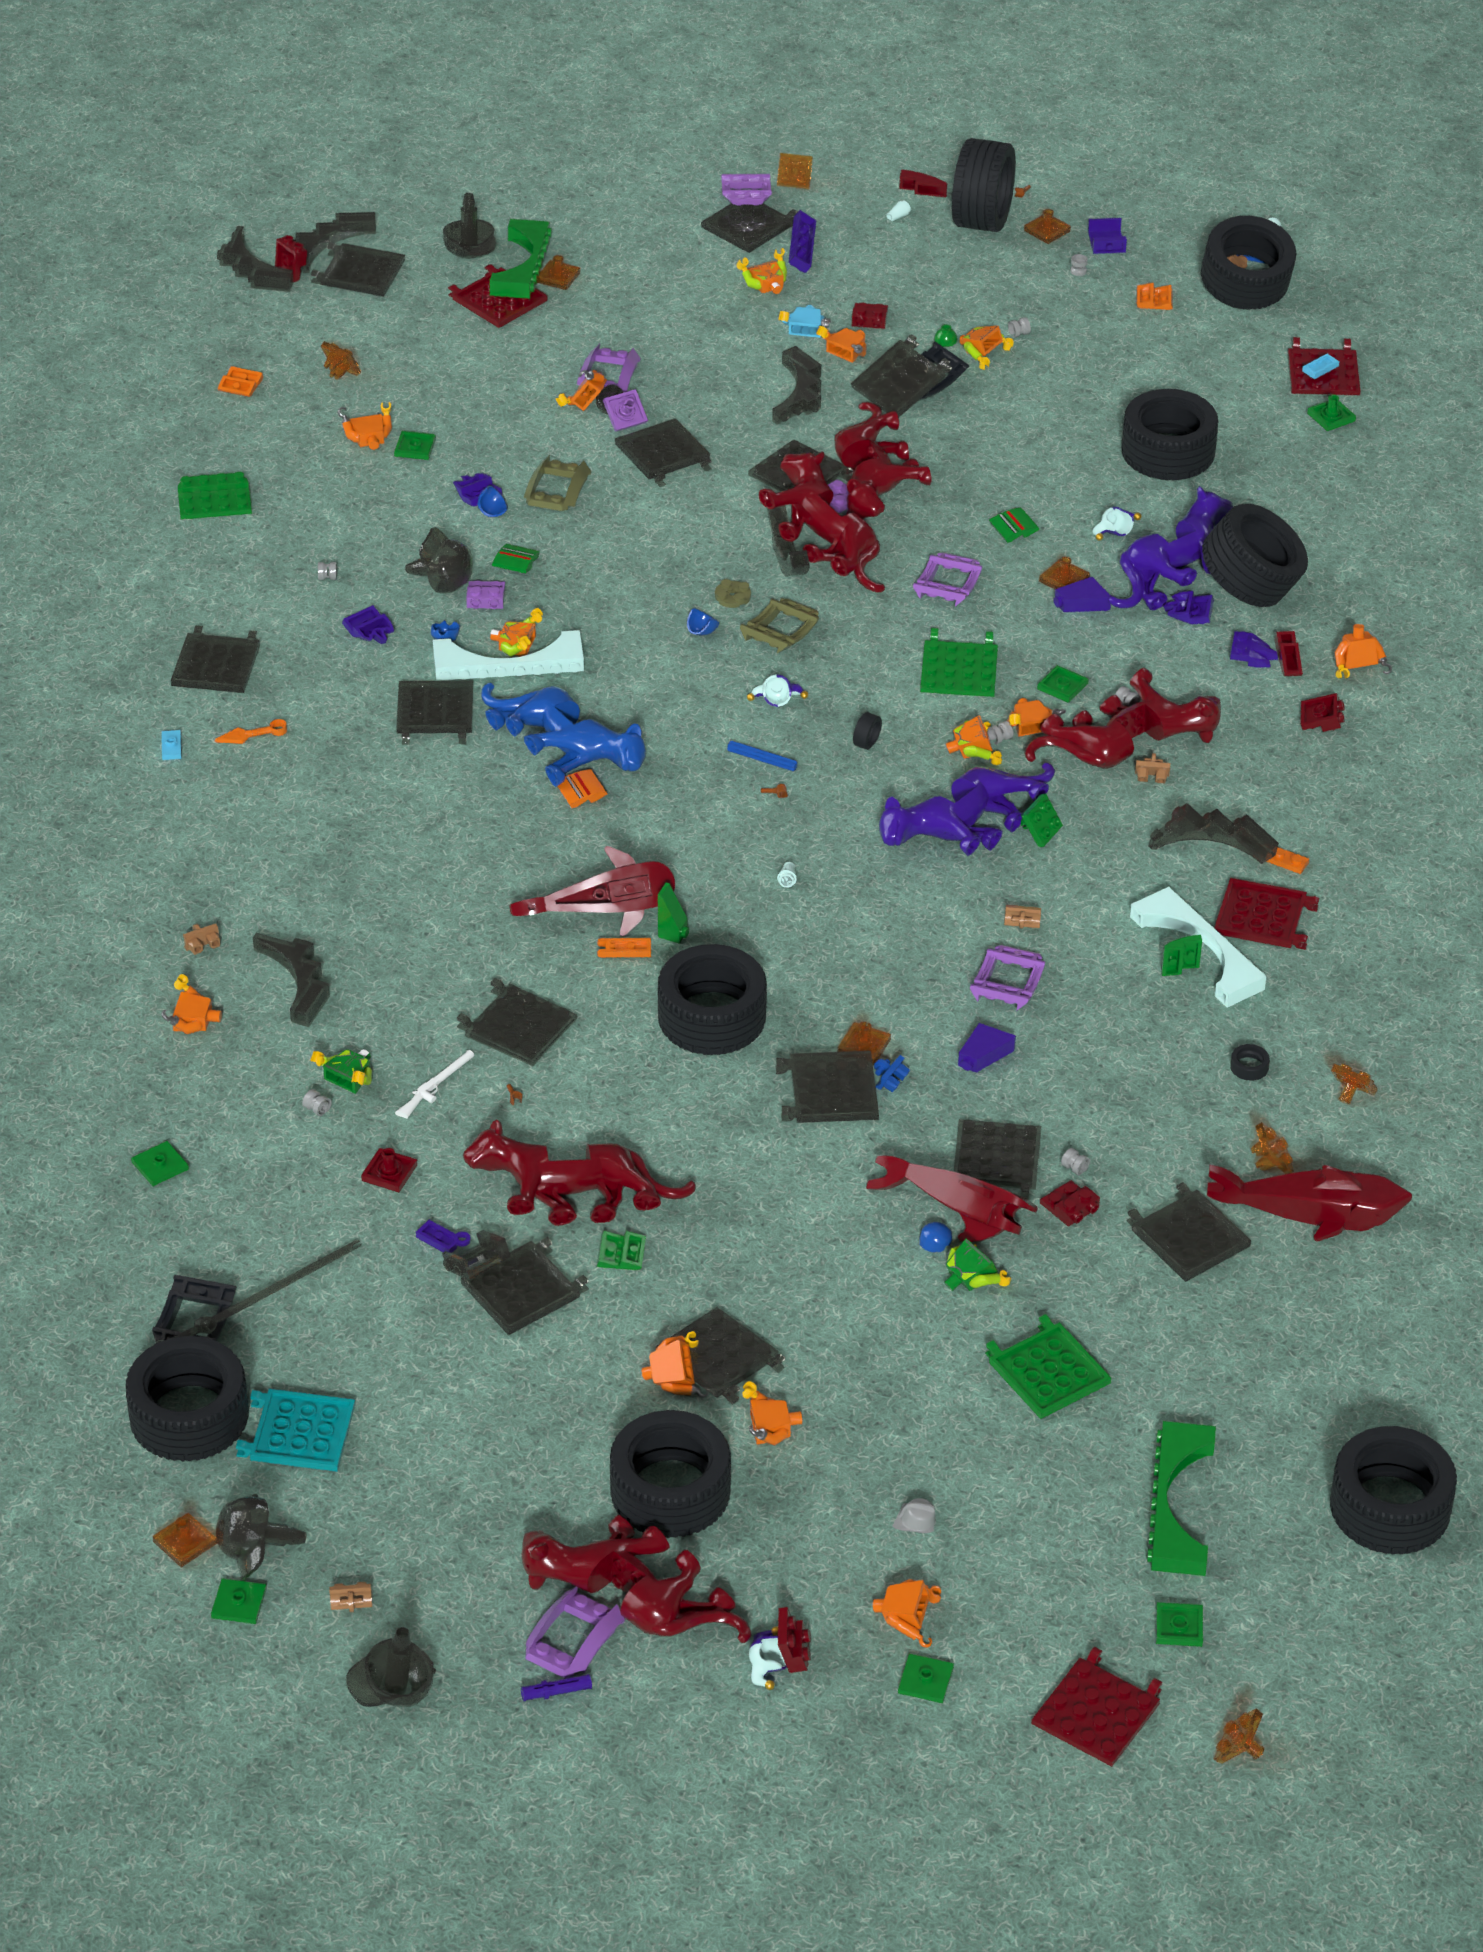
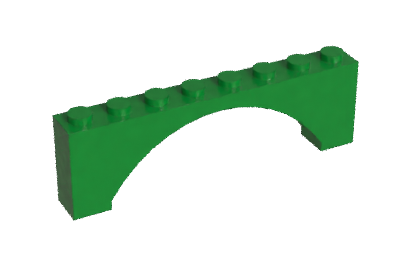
(521, 280)
(1172, 1546)

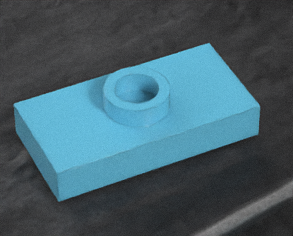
(1320, 366)
(171, 745)

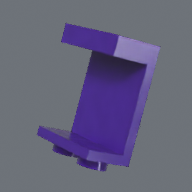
(1106, 236)

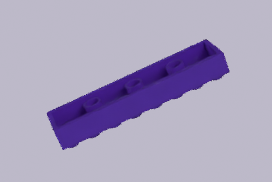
(802, 241)

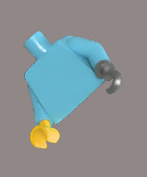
(804, 321)

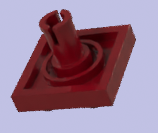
(389, 1169)

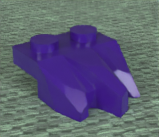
(471, 487)
(1190, 608)
(369, 625)
(1252, 650)

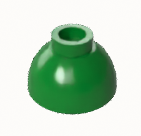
(946, 336)

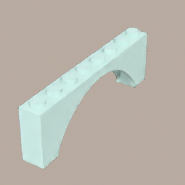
(560, 656)
(1170, 911)

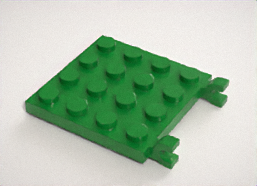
(959, 667)
(1048, 1368)

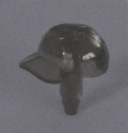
(469, 236)
(443, 561)
(245, 1530)
(386, 1671)

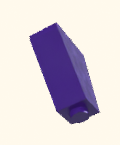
(1082, 597)
(985, 1047)

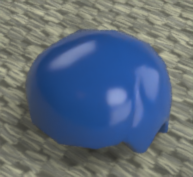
(445, 631)
(935, 1237)

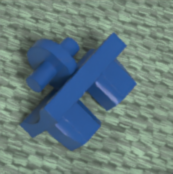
(887, 1080)

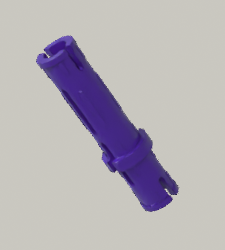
(557, 1687)

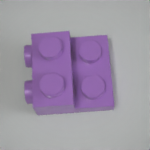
(485, 594)

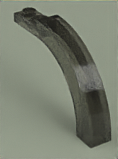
(790, 561)

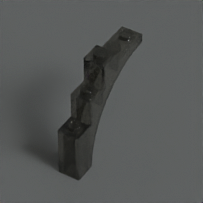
(344, 227)
(245, 265)
(808, 386)
(1216, 827)
(297, 959)

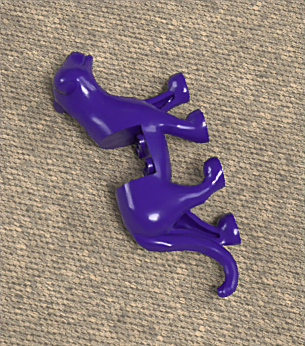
(1155, 556)
(973, 792)

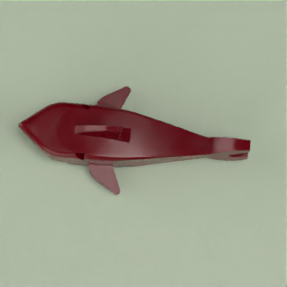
(1316, 1197)

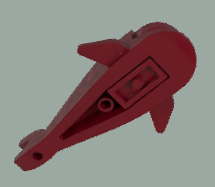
(624, 889)
(968, 1196)

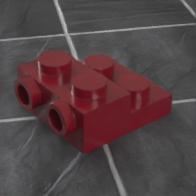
(290, 255)
(869, 315)
(1323, 712)
(1071, 1203)
(793, 1641)

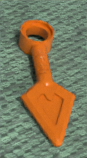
(239, 735)

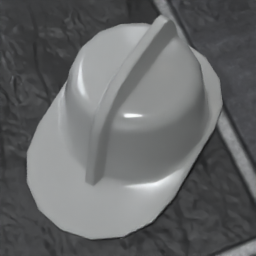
(916, 1516)

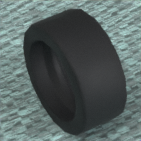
(867, 730)
(1249, 1051)

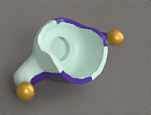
(1115, 519)
(776, 688)
(765, 1657)

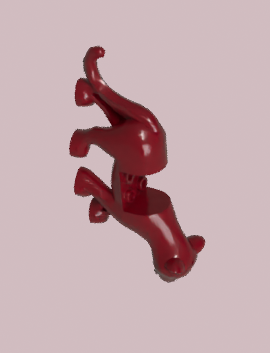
(871, 465)
(851, 537)
(1113, 743)
(606, 1168)
(650, 1603)

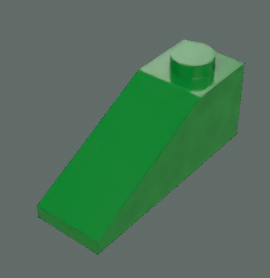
(671, 917)

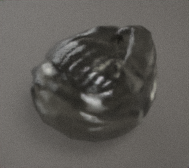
(607, 391)

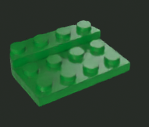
(214, 495)

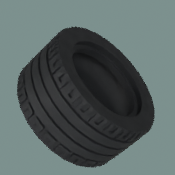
(983, 184)
(1254, 238)
(1172, 413)
(1255, 555)
(712, 1028)
(180, 1364)
(670, 1437)
(1398, 1454)

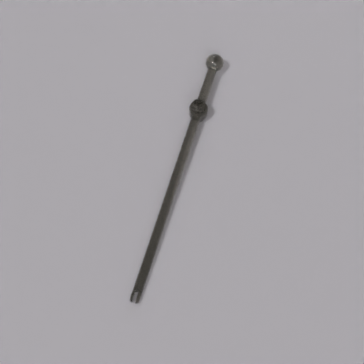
(208, 1324)

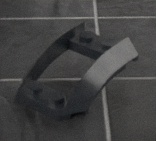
(936, 355)
(197, 1291)

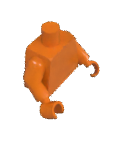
(906, 1607)

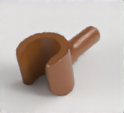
(1020, 192)
(780, 790)
(514, 1094)

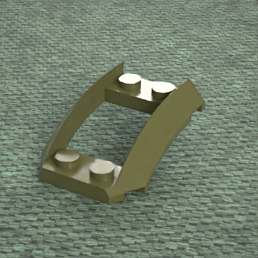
(555, 467)
(758, 628)

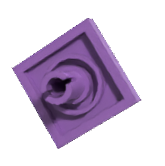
(625, 410)

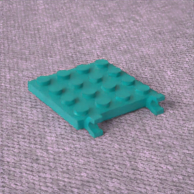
(299, 1429)

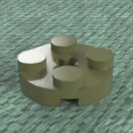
(741, 596)

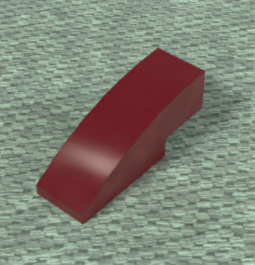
(922, 184)
(1288, 653)

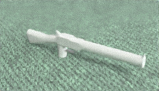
(424, 1089)

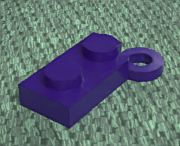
(441, 1237)

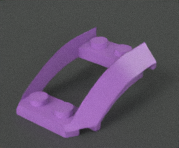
(746, 181)
(605, 355)
(950, 593)
(1009, 994)
(560, 1663)

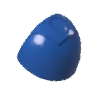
(491, 502)
(701, 623)

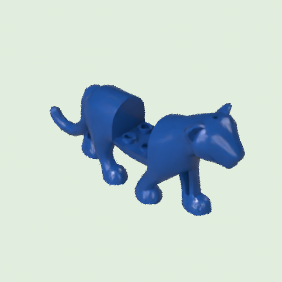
(558, 715)

